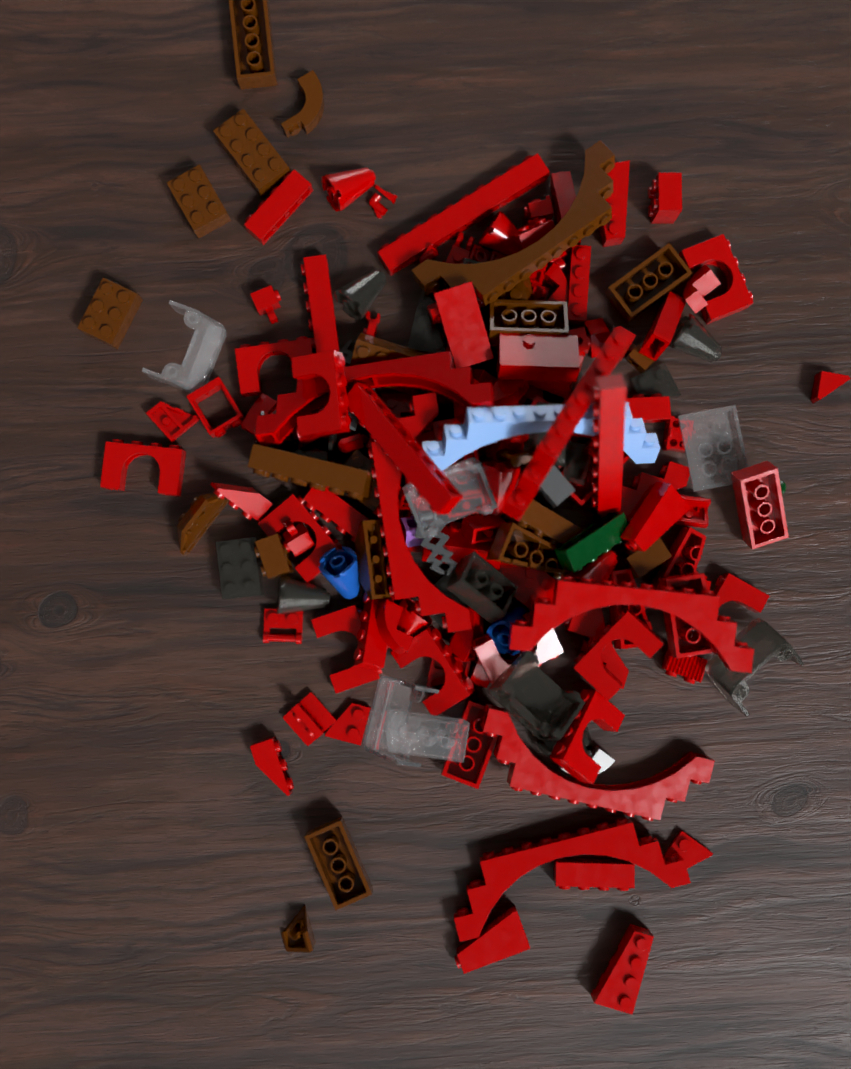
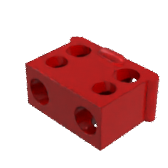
(673, 436)

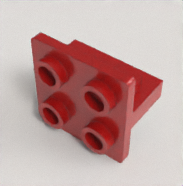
(309, 719)

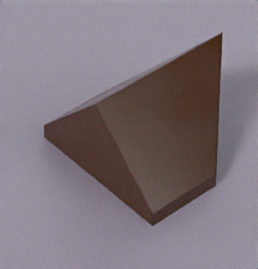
(299, 933)

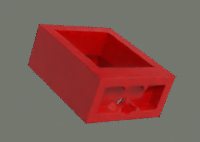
(207, 391)

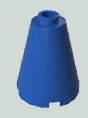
(341, 570)
(500, 629)

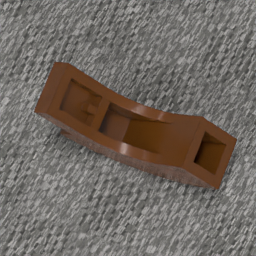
(313, 109)

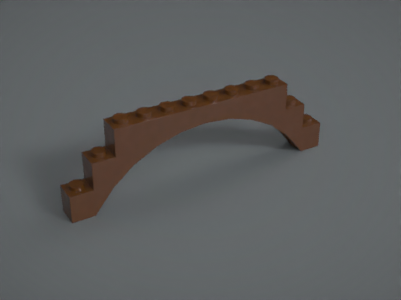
(501, 275)

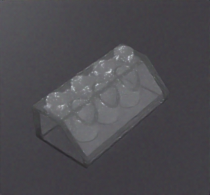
(427, 735)

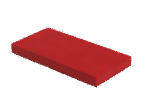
(463, 325)

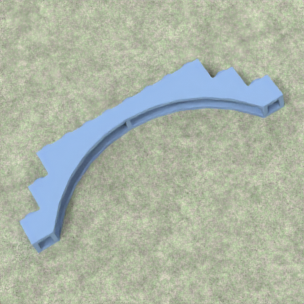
(492, 424)

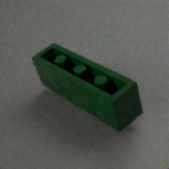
(591, 542)

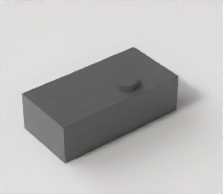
(554, 489)

